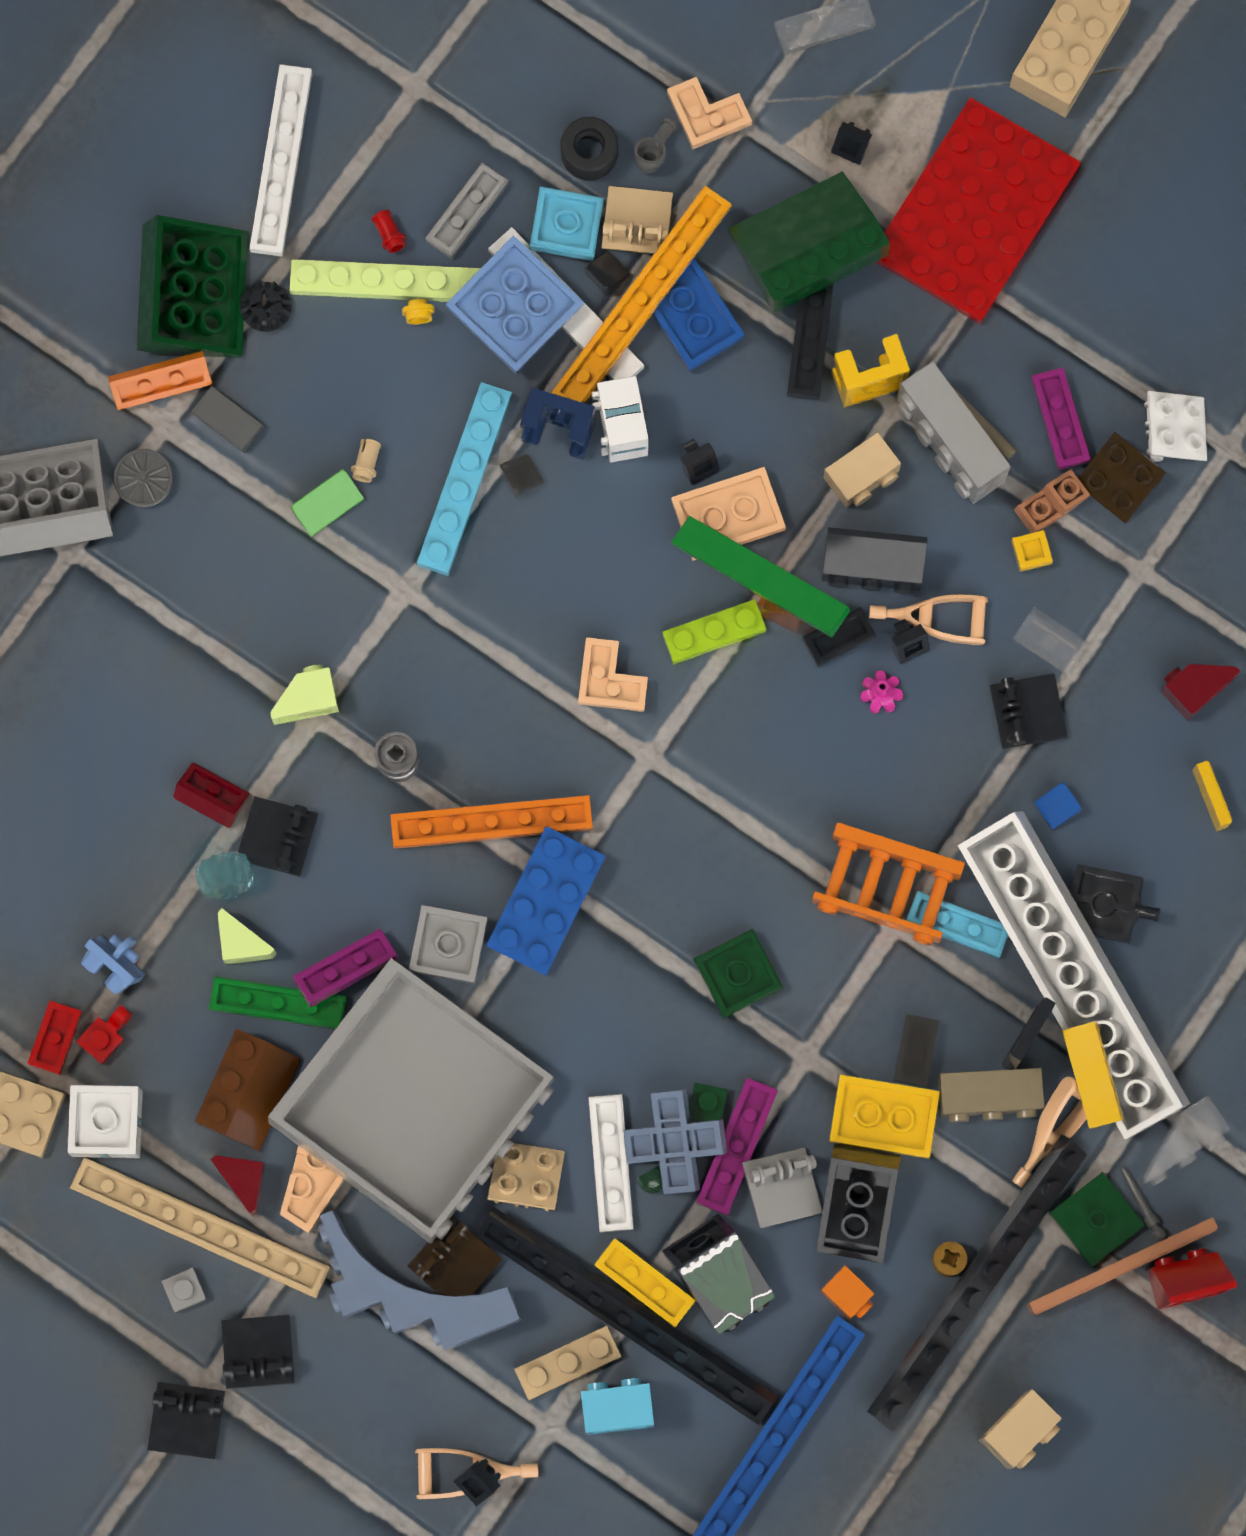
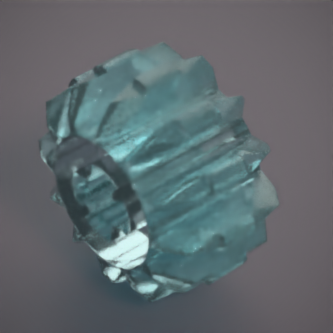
(224, 875)

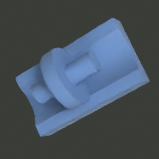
(117, 957)

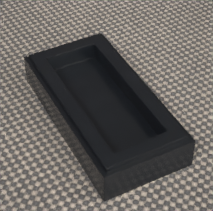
(851, 634)

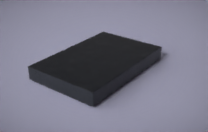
(1028, 1034)

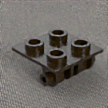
(1121, 477)
(455, 1262)

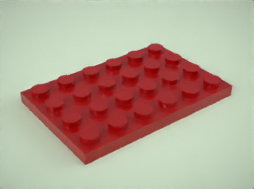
(976, 210)

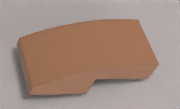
(1052, 502)

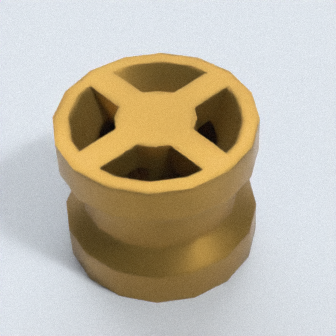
(944, 1262)

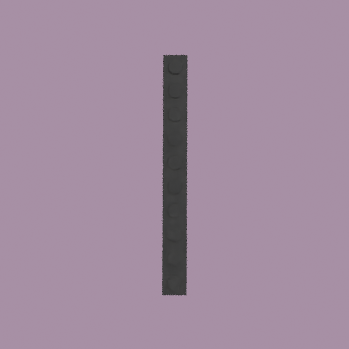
(977, 1283)
(626, 1315)

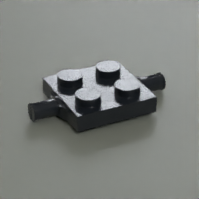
(1110, 902)

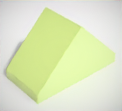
(240, 943)

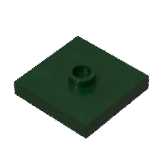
(738, 973)
(1096, 1219)

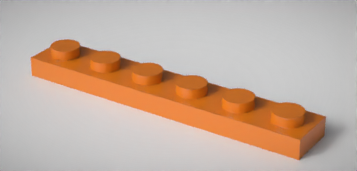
(490, 822)

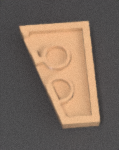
(308, 1191)

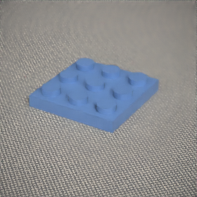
(514, 304)

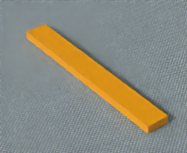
(643, 296)

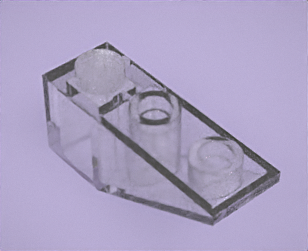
(1189, 1132)

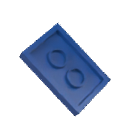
(696, 319)

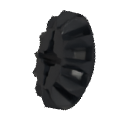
(278, 313)

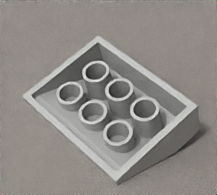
(52, 497)

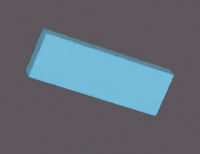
(963, 926)

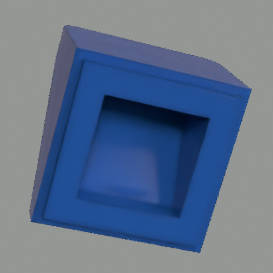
(1058, 806)

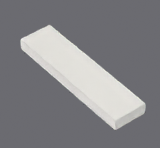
(610, 1163)

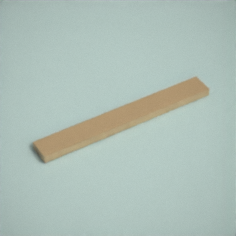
(200, 1227)

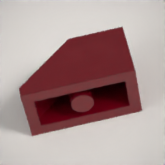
(1196, 686)

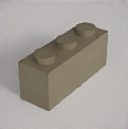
(991, 1094)

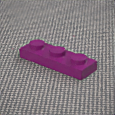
(1060, 419)
(344, 968)

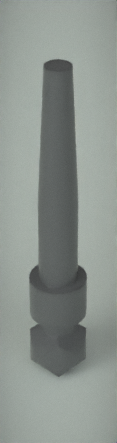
(1150, 1219)

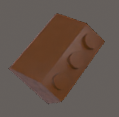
(247, 1089)

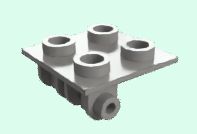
(782, 1187)

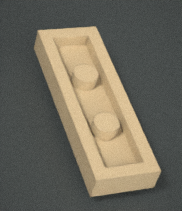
(567, 1363)

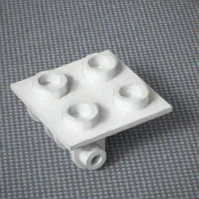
(1175, 426)

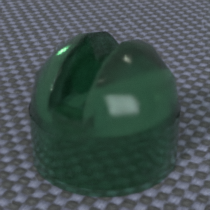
(651, 1180)

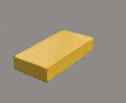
(1212, 795)

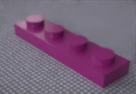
(741, 1139)

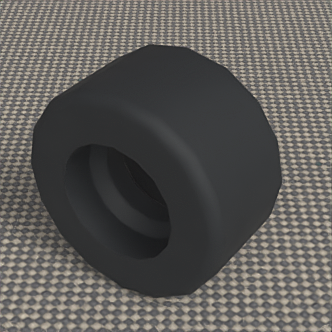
(589, 129)

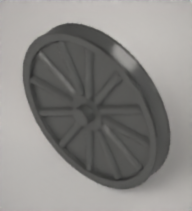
(143, 478)

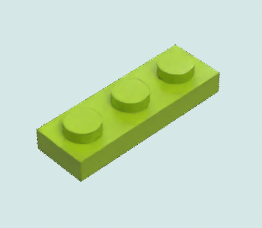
(714, 631)

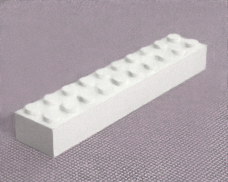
(1071, 965)

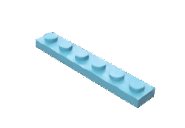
(464, 479)

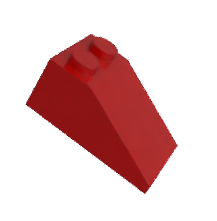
(1189, 1279)

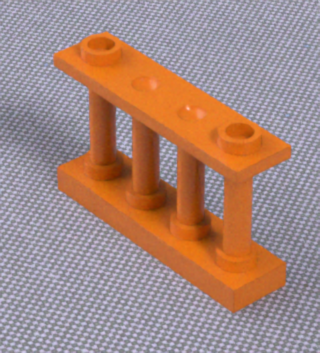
(881, 850)

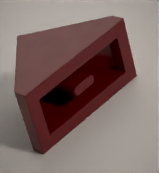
(244, 1178)

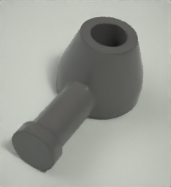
(651, 152)

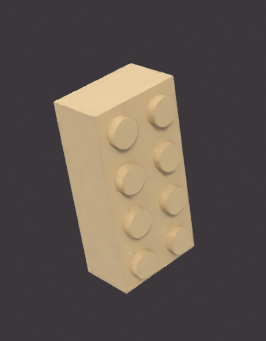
(1067, 51)

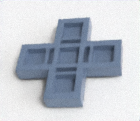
(675, 1141)

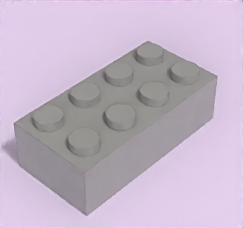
(952, 433)

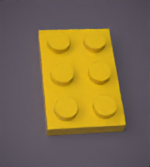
(884, 1116)

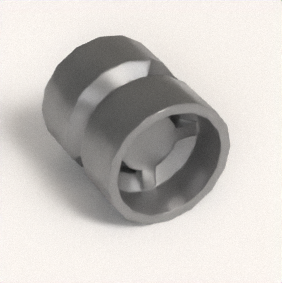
(396, 756)

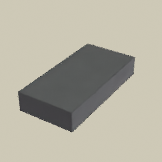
(227, 419)

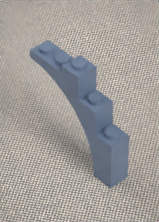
(366, 1286)

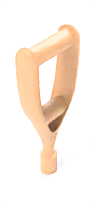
(925, 617)
(1045, 1137)
(425, 1470)

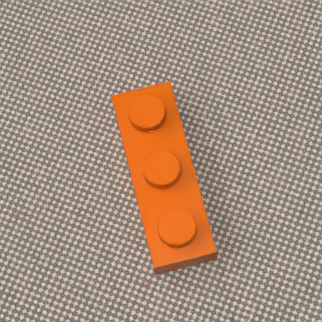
(160, 380)

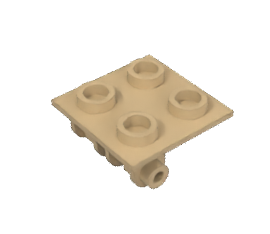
(636, 219)
(527, 1177)

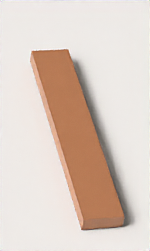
(1122, 1267)

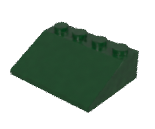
(809, 241)
(191, 288)

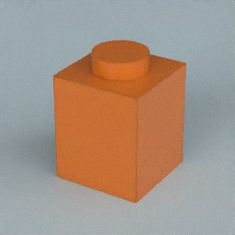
(848, 1294)

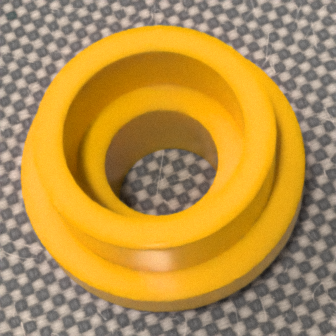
(418, 312)

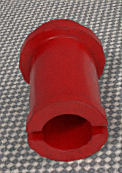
(389, 232)

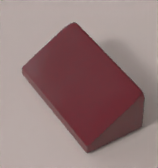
(210, 795)

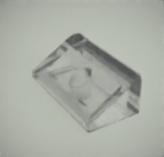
(1051, 640)

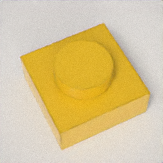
(1031, 551)

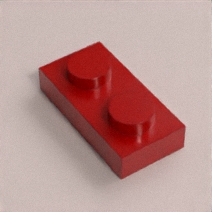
(55, 1038)

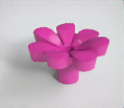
(878, 696)

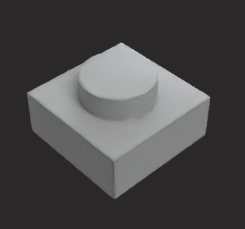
(184, 1290)

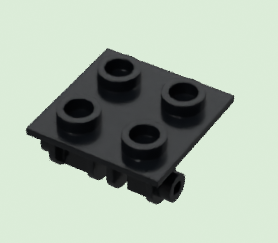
(1028, 710)
(278, 835)
(257, 1351)
(186, 1420)

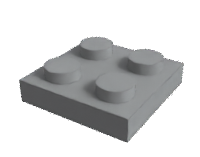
(448, 944)

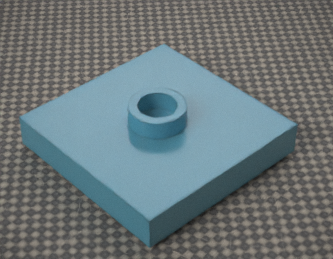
(566, 223)

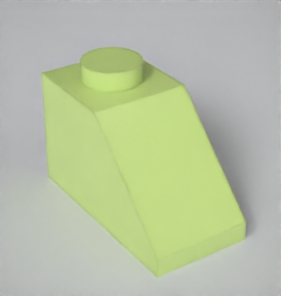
(306, 696)

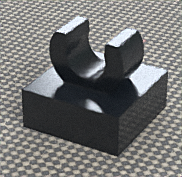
(851, 142)
(698, 461)
(909, 641)
(478, 1482)

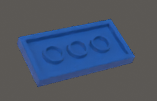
(545, 900)

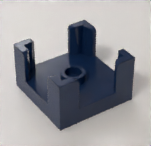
(560, 412)

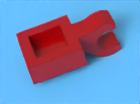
(102, 1037)

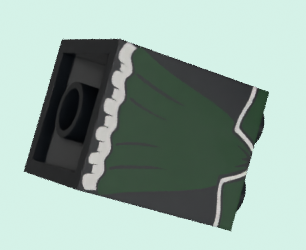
(719, 1274)

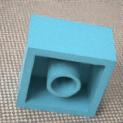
(617, 1407)

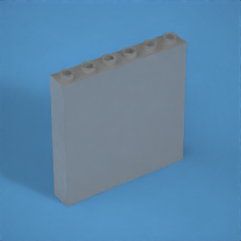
(412, 1101)

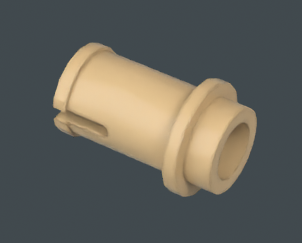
(366, 461)

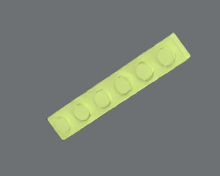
(377, 280)

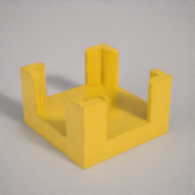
(874, 382)

